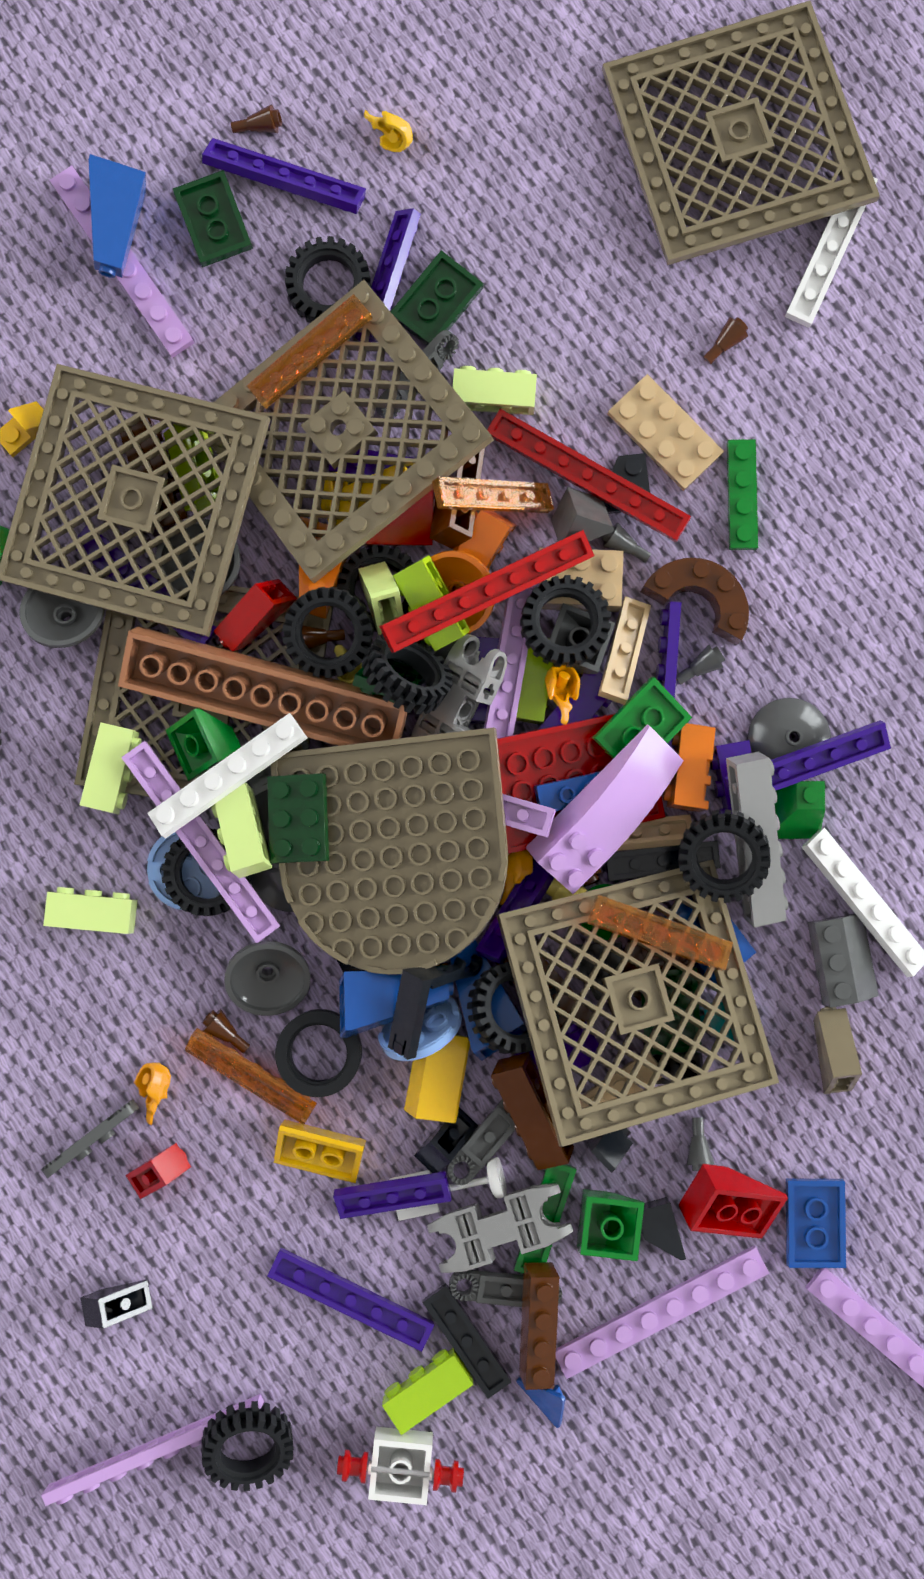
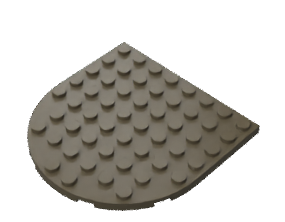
(409, 849)

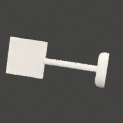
(494, 1177)

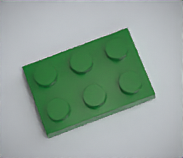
(649, 706)

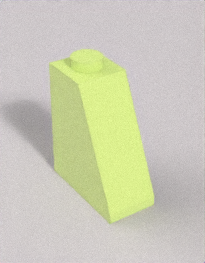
(381, 593)

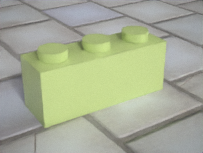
(496, 390)
(107, 770)
(242, 833)
(90, 911)

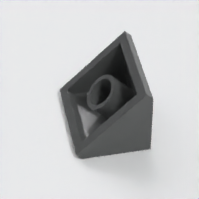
(581, 512)
(573, 628)

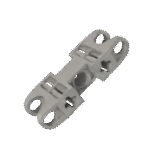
(468, 688)
(520, 1222)

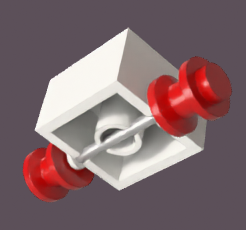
(400, 1467)

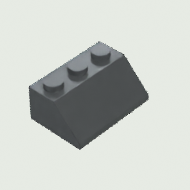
(842, 960)

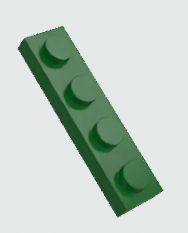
(742, 494)
(552, 1210)

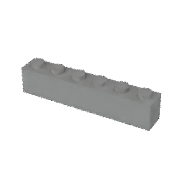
(755, 797)

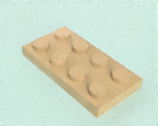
(665, 432)

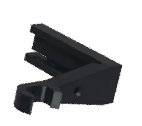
(413, 1000)

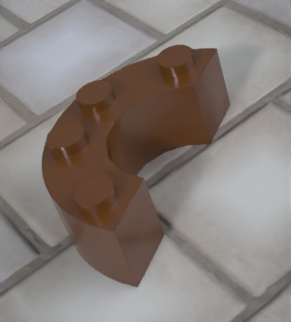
(712, 583)

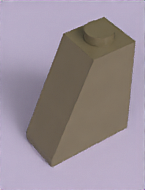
(836, 1050)

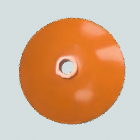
(461, 569)

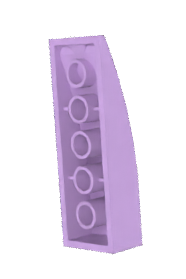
(606, 810)

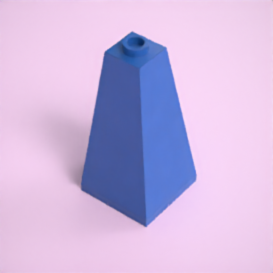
(116, 204)
(371, 999)
(501, 1006)

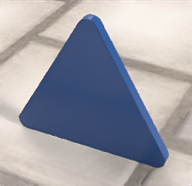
(548, 1401)

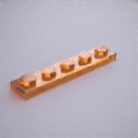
(309, 351)
(492, 495)
(660, 933)
(250, 1076)

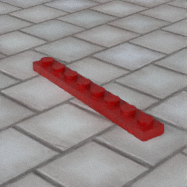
(588, 475)
(486, 591)

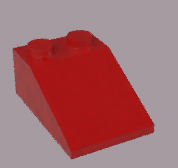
(730, 1203)

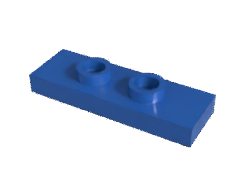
(562, 792)

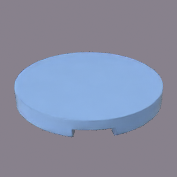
(192, 874)
(438, 1029)

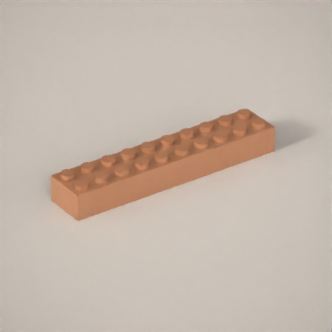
(255, 689)

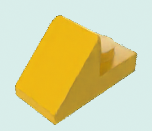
(21, 428)

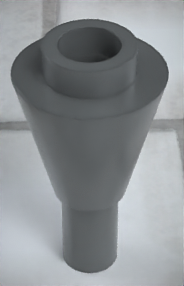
(622, 541)
(705, 662)
(699, 1149)

